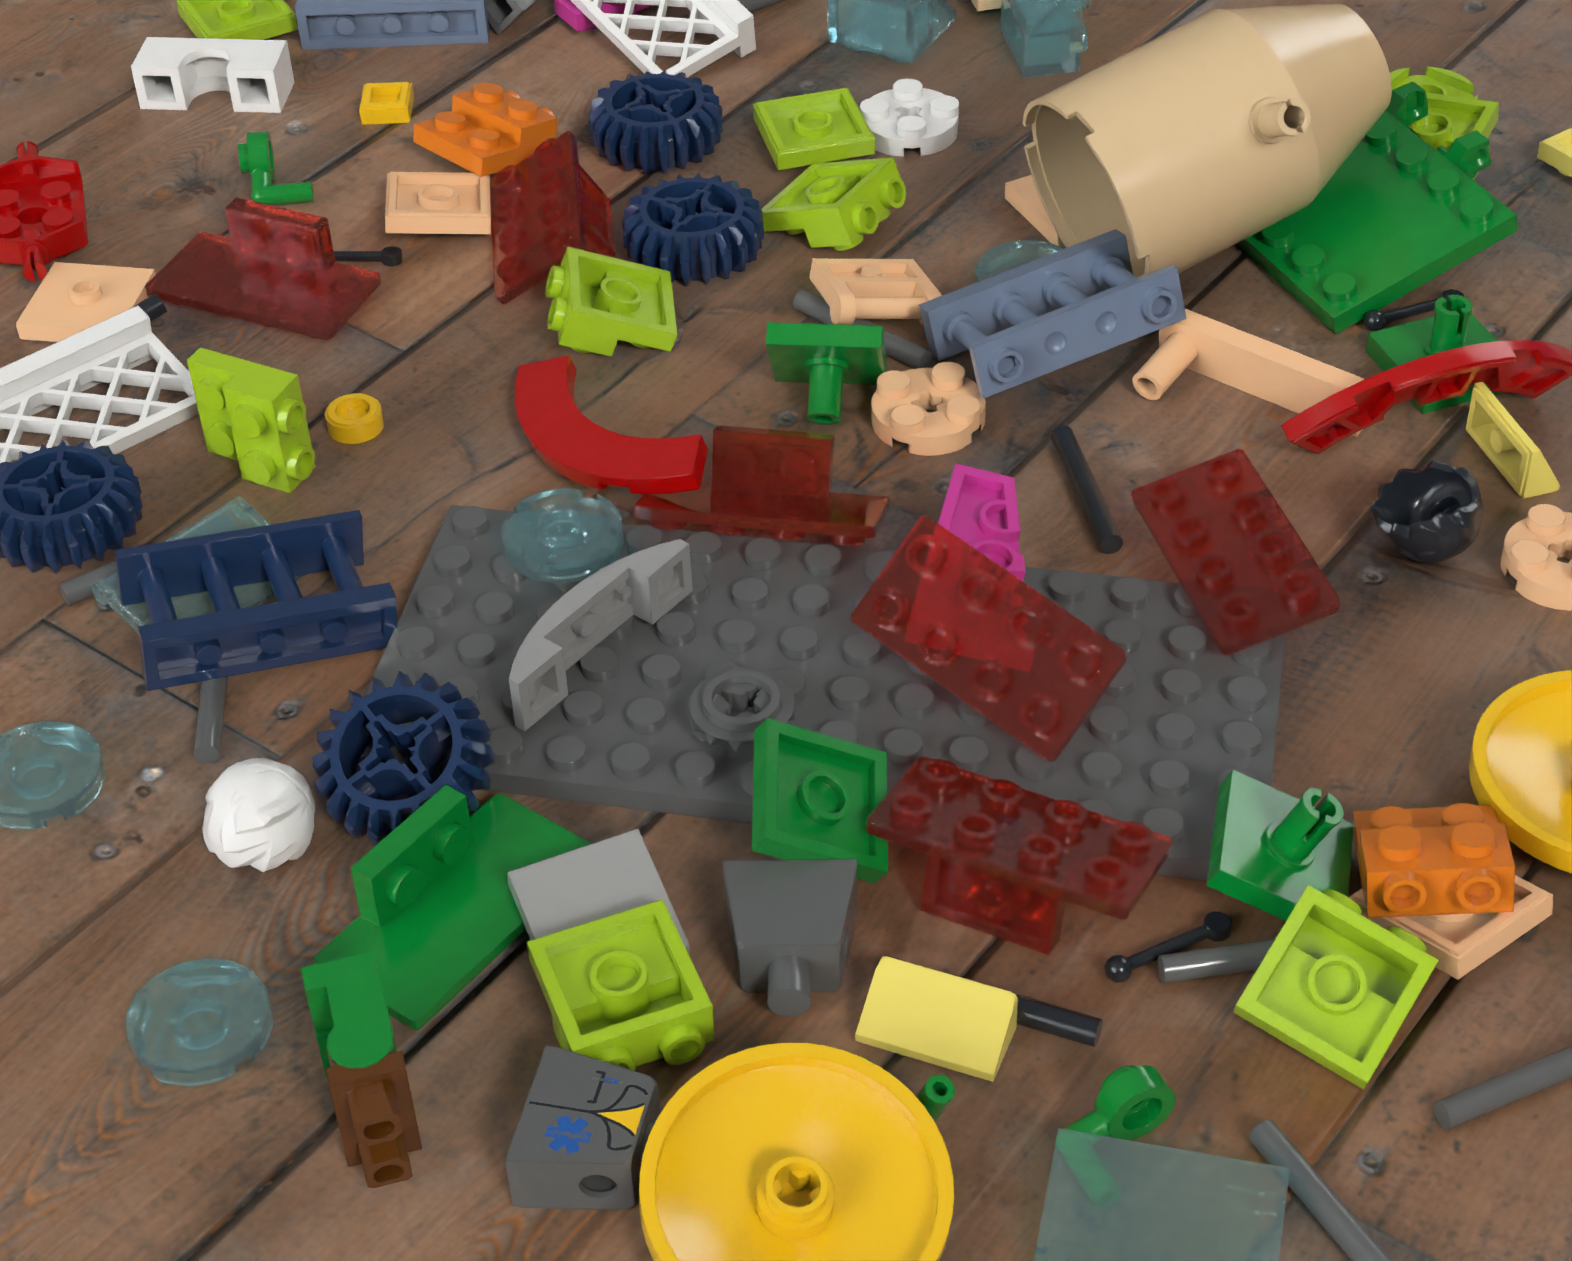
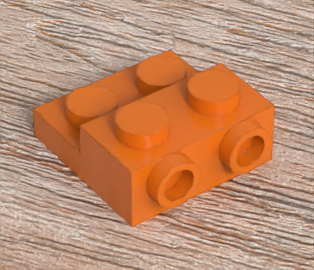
(487, 129)
(1434, 861)

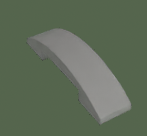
(636, 585)

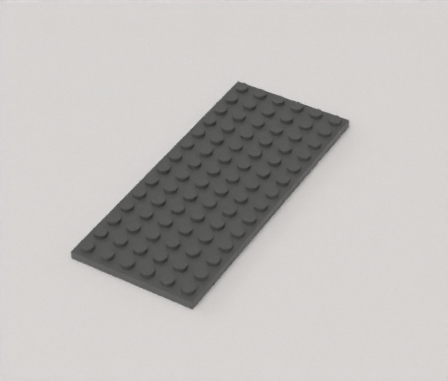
(626, 731)

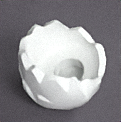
(259, 814)

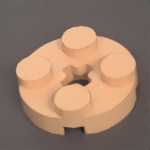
(902, 403)
(1532, 555)

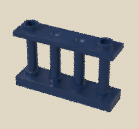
(260, 635)

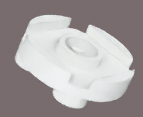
(911, 118)

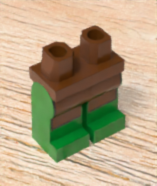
(363, 1066)

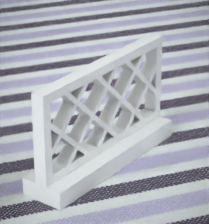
(724, 18)
(83, 361)

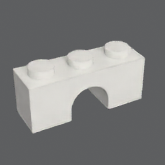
(177, 70)

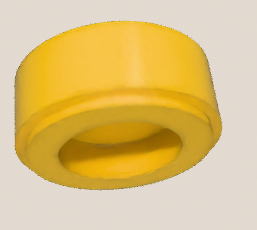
(354, 418)

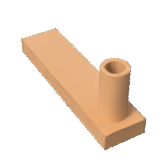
(1240, 362)

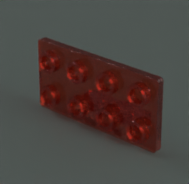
(540, 212)
(268, 273)
(770, 484)
(1235, 552)
(989, 638)
(1014, 856)

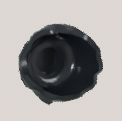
(1430, 511)

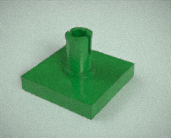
(1449, 329)
(826, 360)
(817, 798)
(1277, 845)

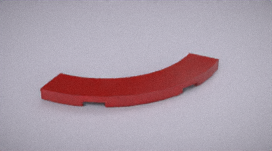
(1505, 366)
(592, 453)

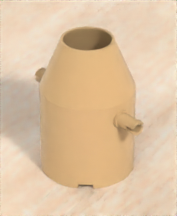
(1207, 130)

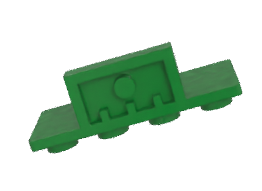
(441, 898)

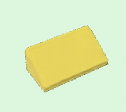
(1508, 445)
(938, 1018)

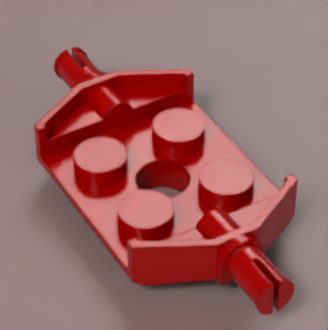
(40, 210)

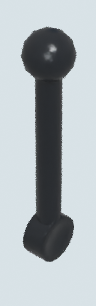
(389, 256)
(1375, 319)
(1215, 927)

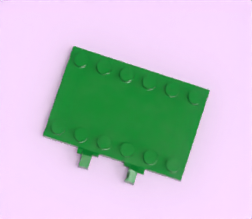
(1385, 219)

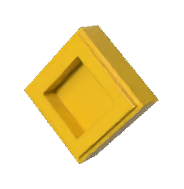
(386, 103)

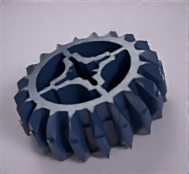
(655, 121)
(694, 228)
(66, 505)
(438, 723)

